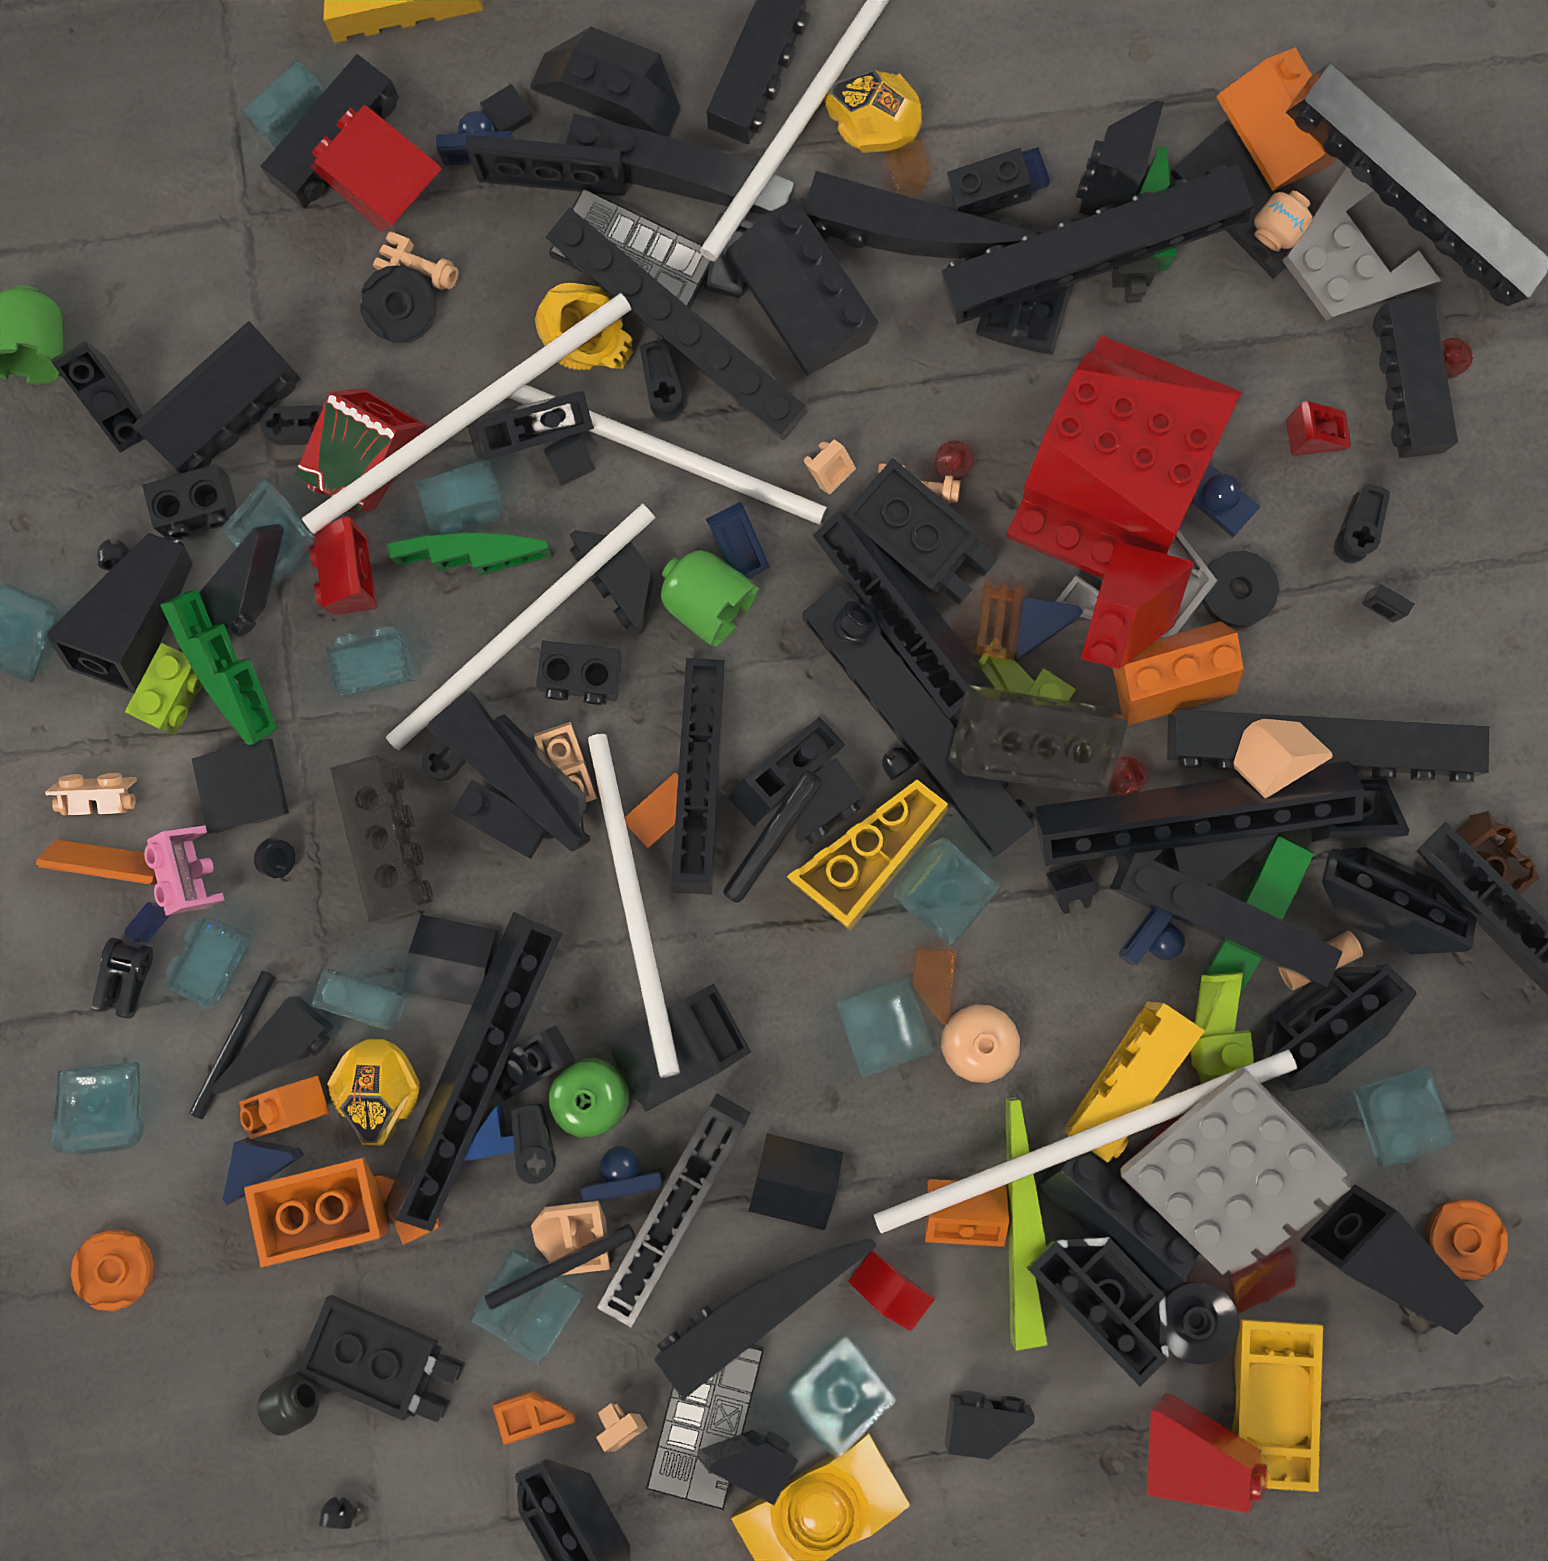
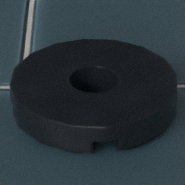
(375, 304)
(1259, 579)

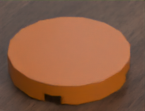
(1467, 1238)
(112, 1269)

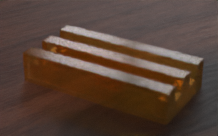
(1002, 594)

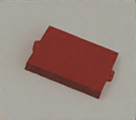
(1263, 1280)

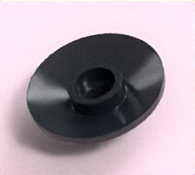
(1218, 1324)

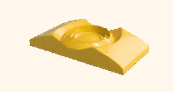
(1281, 1398)
(824, 1508)

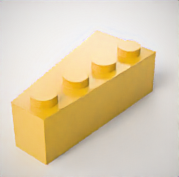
(368, 16)
(868, 857)
(1135, 1071)

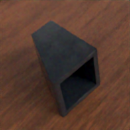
(704, 1046)

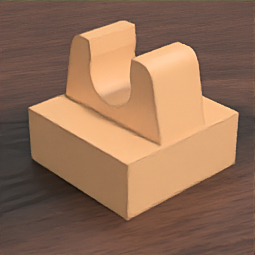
(830, 466)
(619, 1427)

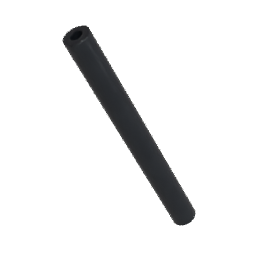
(233, 1042)
(560, 1266)

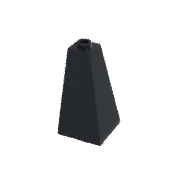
(120, 620)
(1389, 1256)

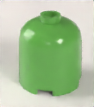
(29, 334)
(706, 594)
(608, 1092)

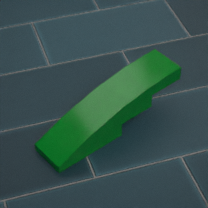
(485, 551)
(213, 659)
(1270, 891)

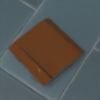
(1498, 848)

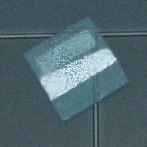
(533, 1319)

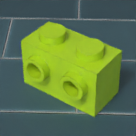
(165, 691)

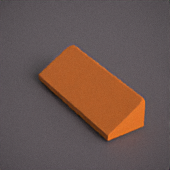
(97, 861)

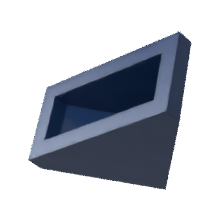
(1042, 621)
(255, 1163)

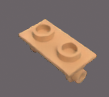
(76, 793)

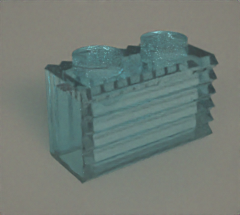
(283, 103)
(461, 497)
(370, 662)
(207, 961)
(359, 999)

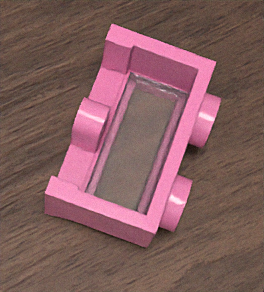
(179, 871)

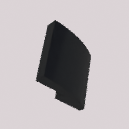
(1029, 324)
(240, 786)

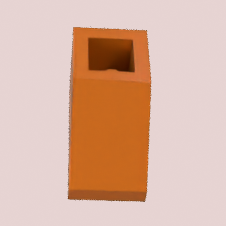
(283, 1107)

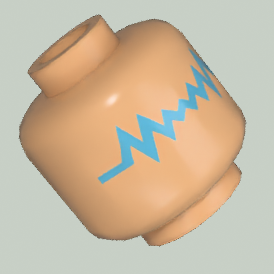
(1283, 220)

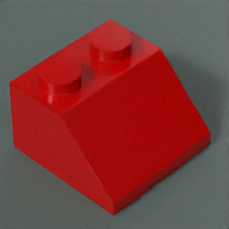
(343, 568)

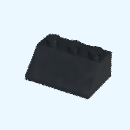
(1119, 161)

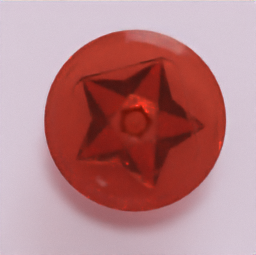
(1457, 356)
(953, 460)
(1128, 776)

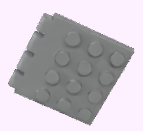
(1236, 1174)

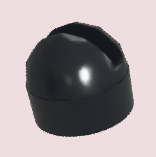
(111, 554)
(898, 765)
(337, 1514)

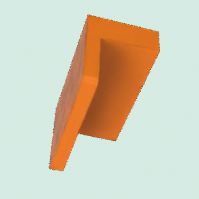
(971, 1222)

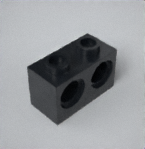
(990, 184)
(190, 491)
(582, 661)

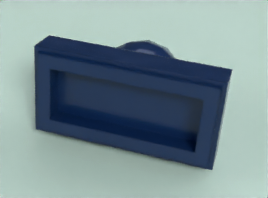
(452, 146)
(1224, 501)
(738, 540)
(1158, 935)
(621, 1177)

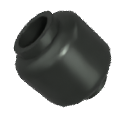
(288, 1405)

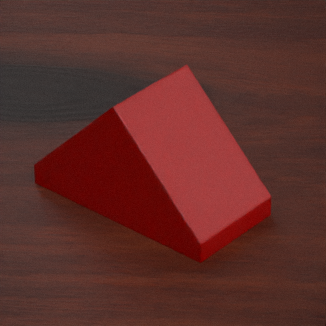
(1317, 429)
(890, 1291)

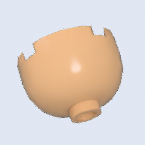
(980, 1043)

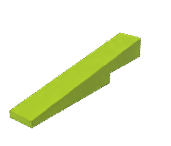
(1025, 1240)

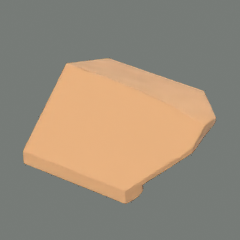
(1277, 754)
(569, 1227)

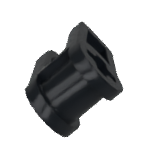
(661, 380)
(1364, 521)
(125, 962)
(532, 1136)

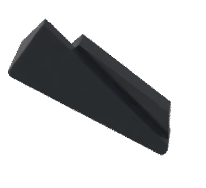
(514, 767)

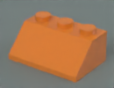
(1257, 111)
(1180, 673)
(316, 1212)

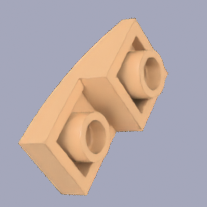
(564, 751)

